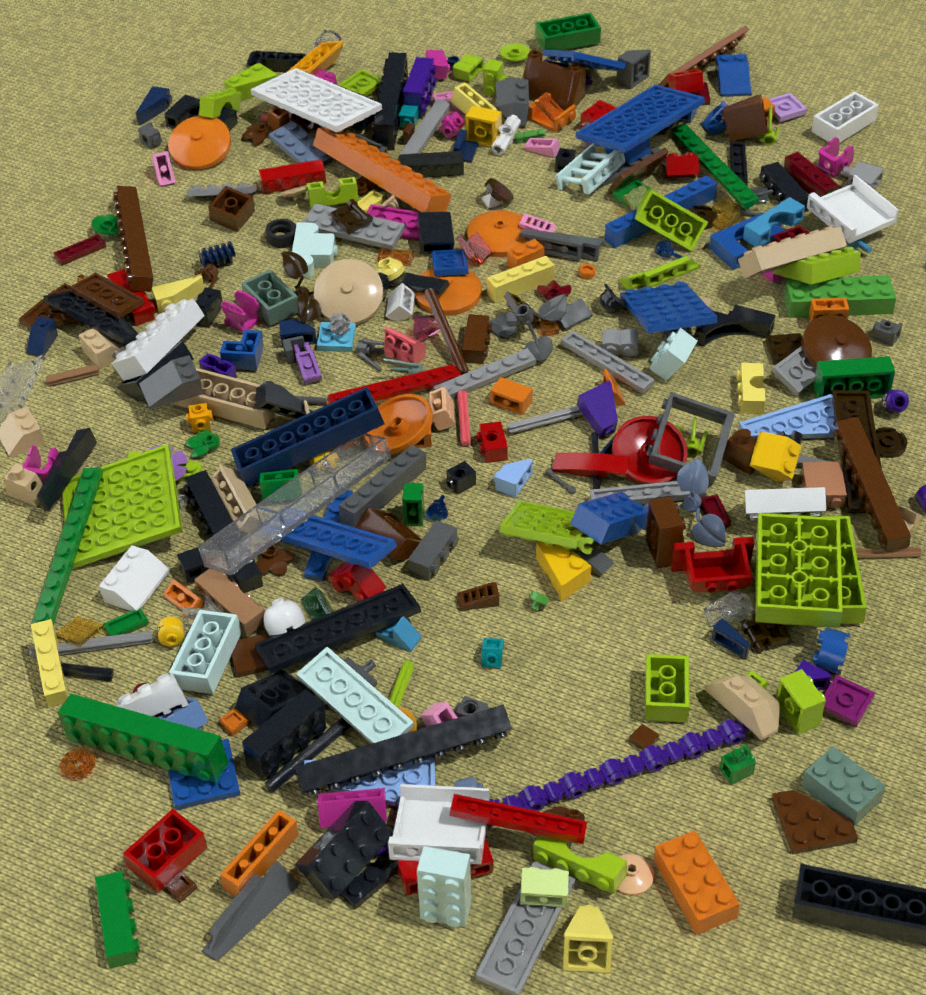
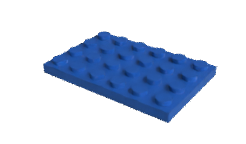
(667, 307)

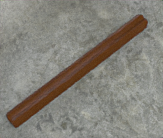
(446, 331)

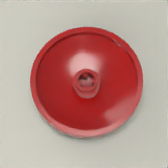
(634, 440)

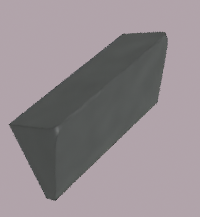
(576, 313)

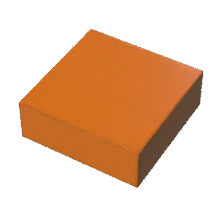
(233, 722)

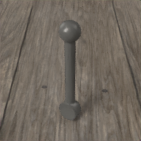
(571, 490)

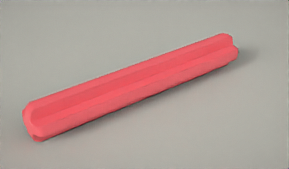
(463, 418)

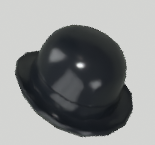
(610, 301)

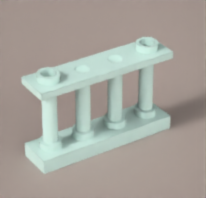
(593, 177)

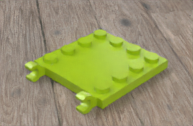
(544, 524)

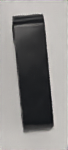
(274, 61)

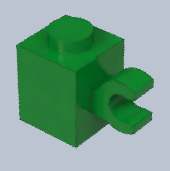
(738, 764)

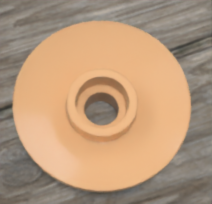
(638, 881)

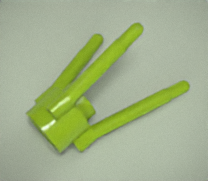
(770, 137)
(693, 445)

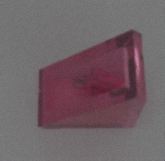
(425, 327)

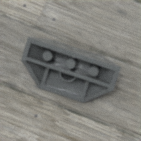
(513, 98)

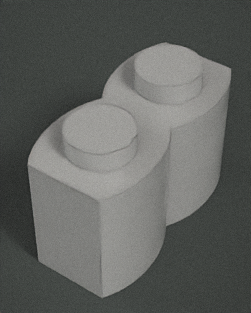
(620, 342)

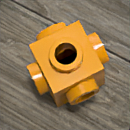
(199, 417)

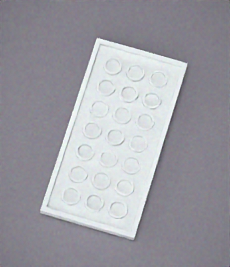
(316, 100)

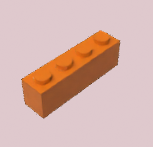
(260, 852)

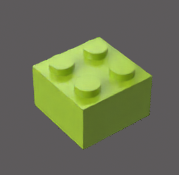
(800, 701)

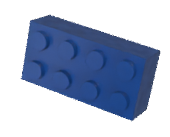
(609, 517)

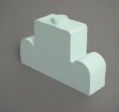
(315, 247)

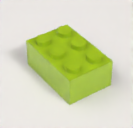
(667, 688)

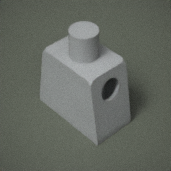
(868, 173)

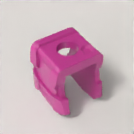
(829, 154)
(237, 315)
(33, 462)

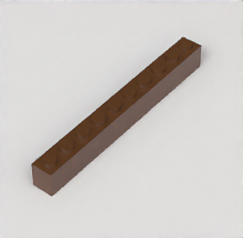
(133, 239)

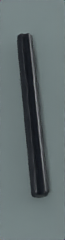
(307, 754)

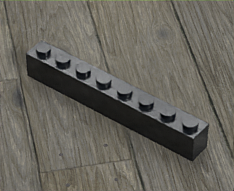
(215, 518)

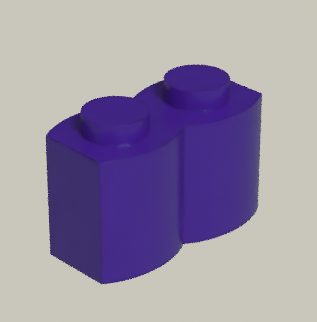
(215, 364)

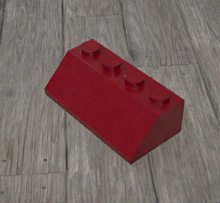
(809, 175)

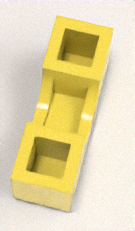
(750, 388)

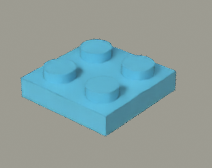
(331, 342)

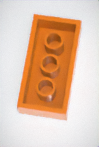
(696, 882)

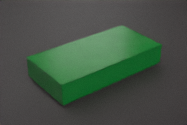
(126, 623)

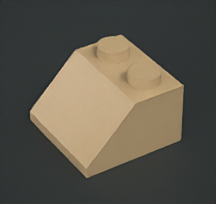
(99, 347)
(20, 432)

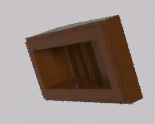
(490, 598)

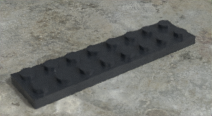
(337, 628)

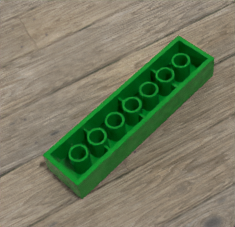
(143, 738)

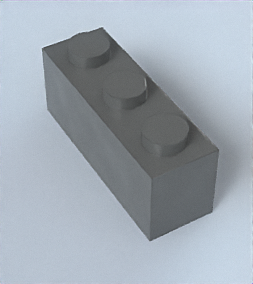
(433, 550)

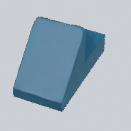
(400, 634)

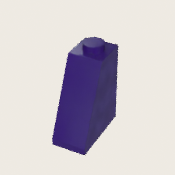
(599, 409)

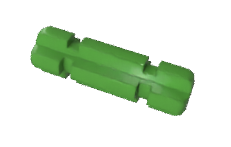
(540, 133)

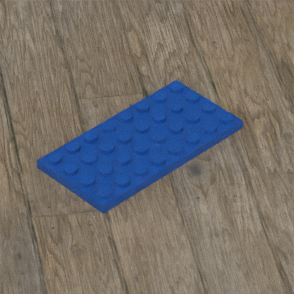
(640, 118)

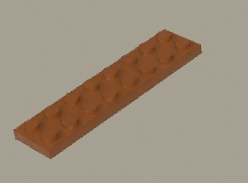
(710, 54)

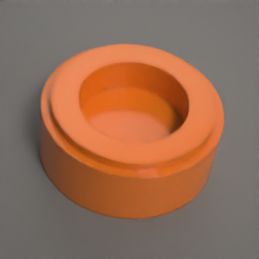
(587, 271)

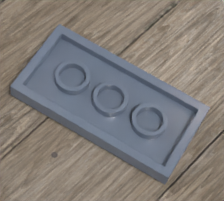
(298, 144)

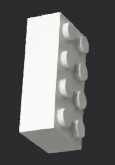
(845, 117)
(786, 501)

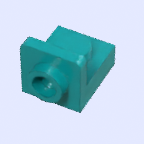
(492, 652)

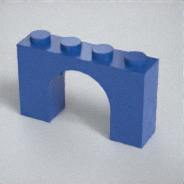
(726, 243)

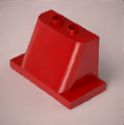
(715, 569)

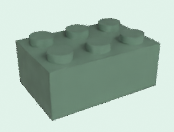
(273, 295)
(843, 785)

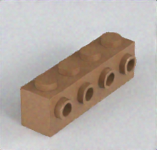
(231, 599)

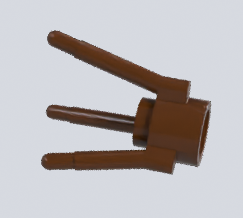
(209, 273)

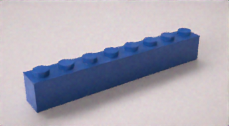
(627, 228)

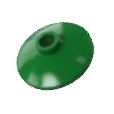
(105, 224)

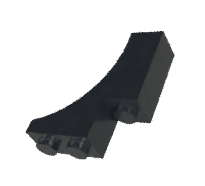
(737, 322)

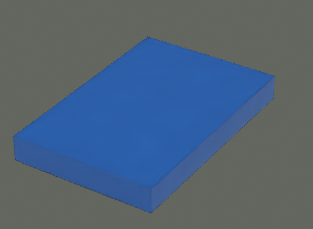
(449, 262)

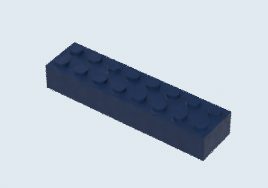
(307, 436)

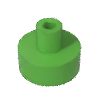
(538, 599)

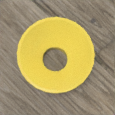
(390, 267)

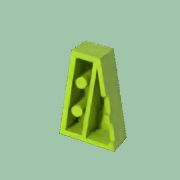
(249, 79)

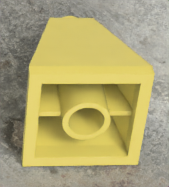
(588, 942)

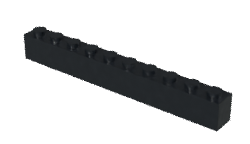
(401, 750)

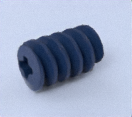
(217, 254)

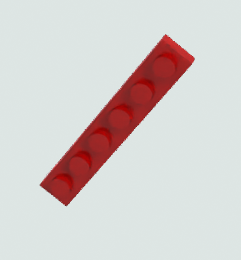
(518, 818)

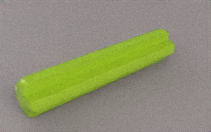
(401, 683)

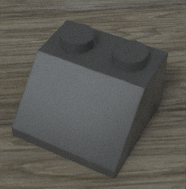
(636, 67)

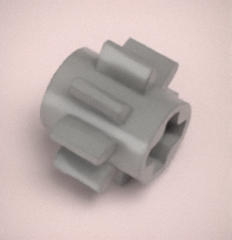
(339, 324)

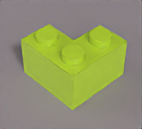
(492, 73)

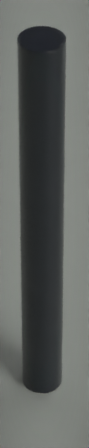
(595, 449)

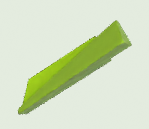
(660, 274)

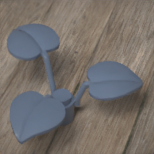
(695, 478)

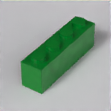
(116, 919)

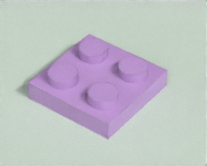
(787, 107)

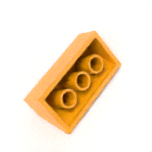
(320, 57)

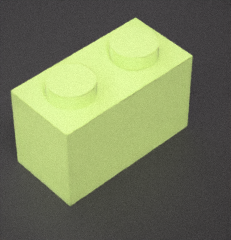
(544, 887)

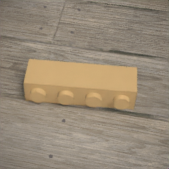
(233, 491)

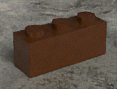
(476, 339)

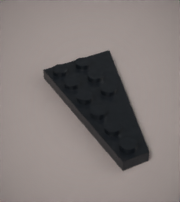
(92, 316)

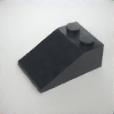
(268, 696)

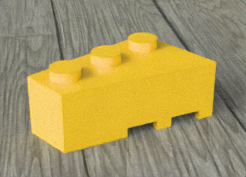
(564, 568)

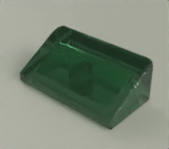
(316, 603)

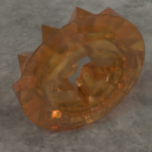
(73, 757)

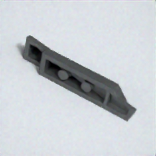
(565, 245)
(249, 909)

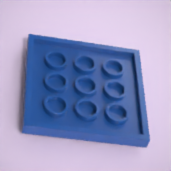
(589, 61)

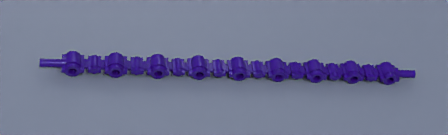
(615, 771)

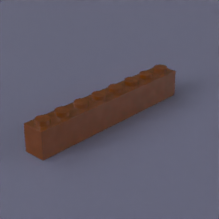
(872, 485)

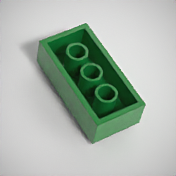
(568, 32)
(858, 374)

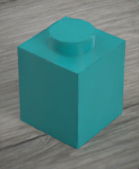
(407, 115)

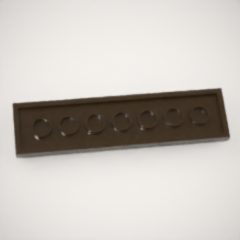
(850, 405)

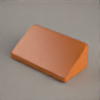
(618, 397)
(182, 596)

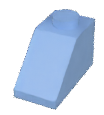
(513, 477)

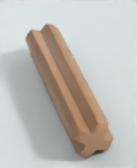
(73, 374)

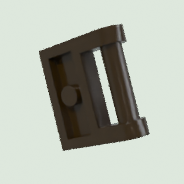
(348, 220)

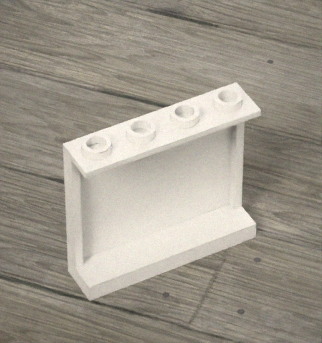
(855, 209)
(426, 821)

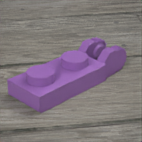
(307, 364)

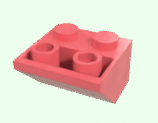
(403, 347)

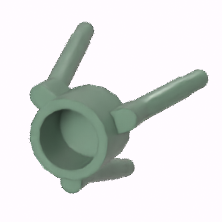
(413, 367)

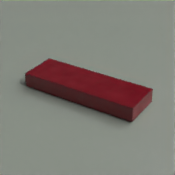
(79, 250)

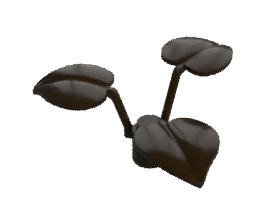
(295, 267)

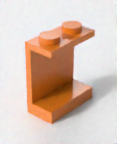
(537, 116)

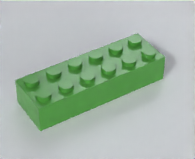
(864, 295)

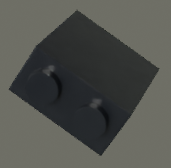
(434, 231)

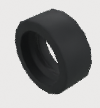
(278, 225)

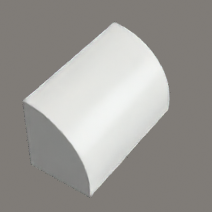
(400, 303)

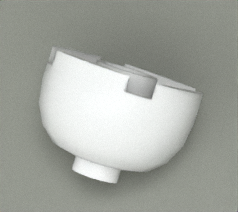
(283, 615)

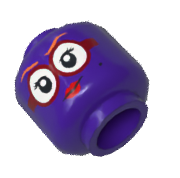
(895, 401)

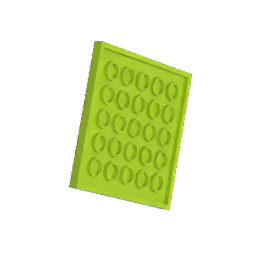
(131, 506)

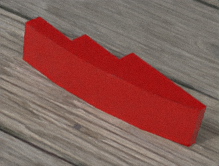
(591, 464)

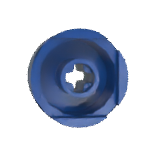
(832, 650)

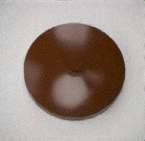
(834, 339)

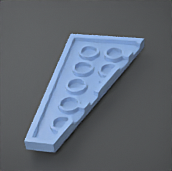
(809, 418)
(412, 774)

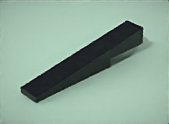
(65, 467)

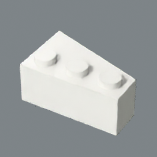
(155, 697)

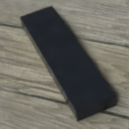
(738, 161)
(420, 283)

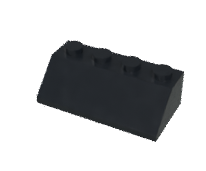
(131, 386)

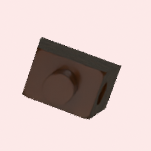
(740, 450)

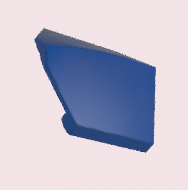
(714, 121)

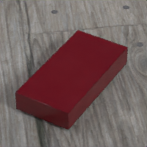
(713, 505)

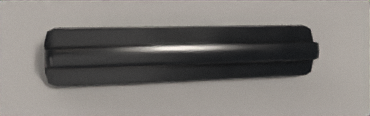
(87, 671)

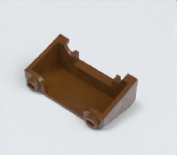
(563, 83)

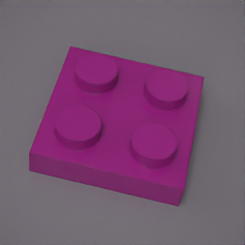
(847, 700)

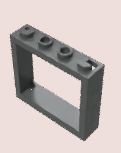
(698, 409)

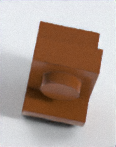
(277, 118)

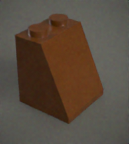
(745, 118)

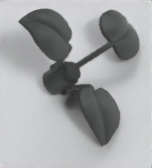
(506, 324)

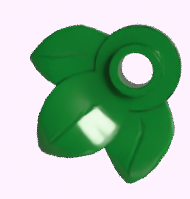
(202, 443)

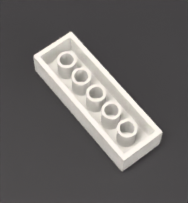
(157, 339)

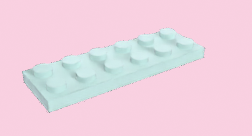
(354, 698)

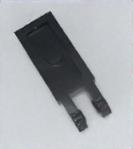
(369, 881)

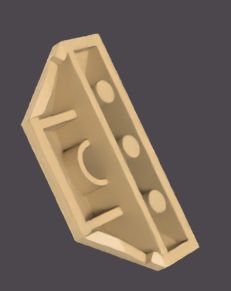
(748, 703)

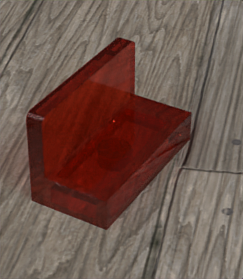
(475, 248)

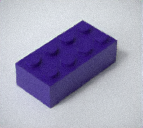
(420, 84)

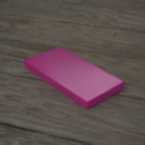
(398, 215)

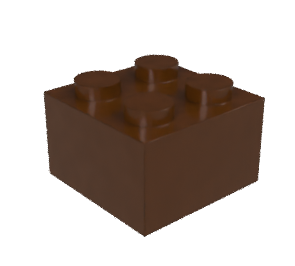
(231, 208)

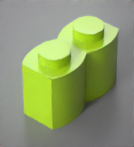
(468, 67)

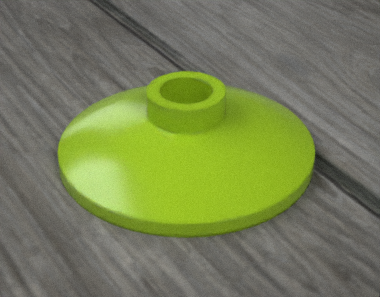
(514, 52)

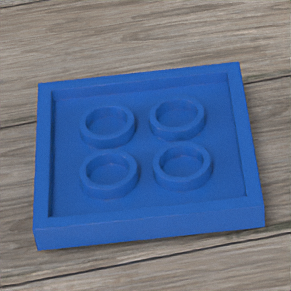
(192, 791)

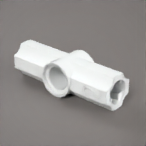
(506, 135)

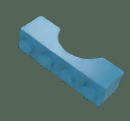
(786, 213)

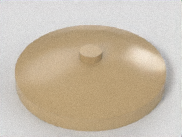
(349, 289)

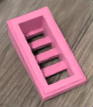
(543, 146)
(538, 224)

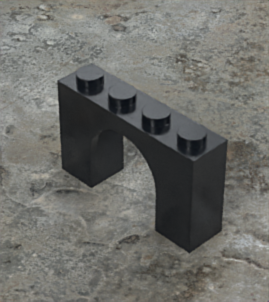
(189, 107)

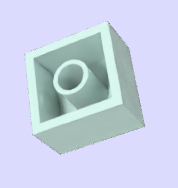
(672, 354)

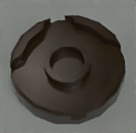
(499, 191)
(705, 213)
(890, 442)

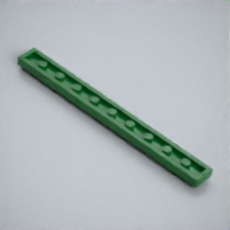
(715, 166)
(68, 545)

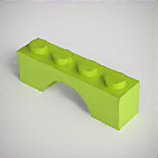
(212, 103)
(601, 871)

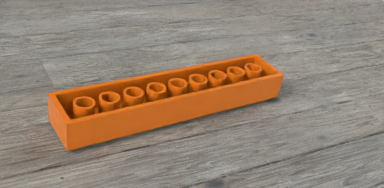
(383, 170)

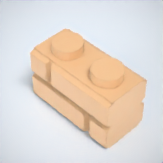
(442, 408)

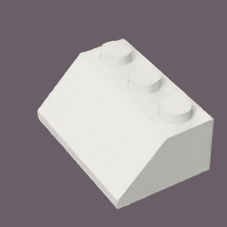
(133, 579)

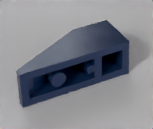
(154, 103)

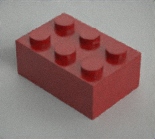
(165, 850)

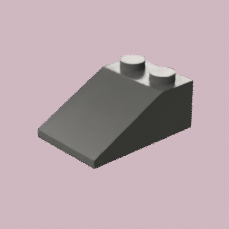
(172, 383)

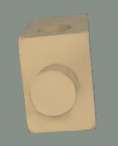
(23, 485)

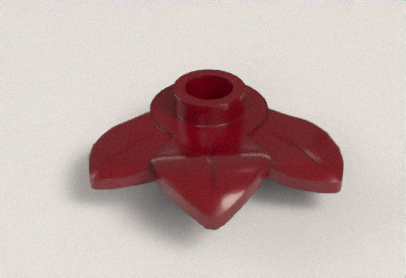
(553, 290)

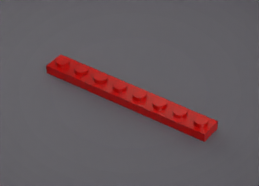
(403, 384)

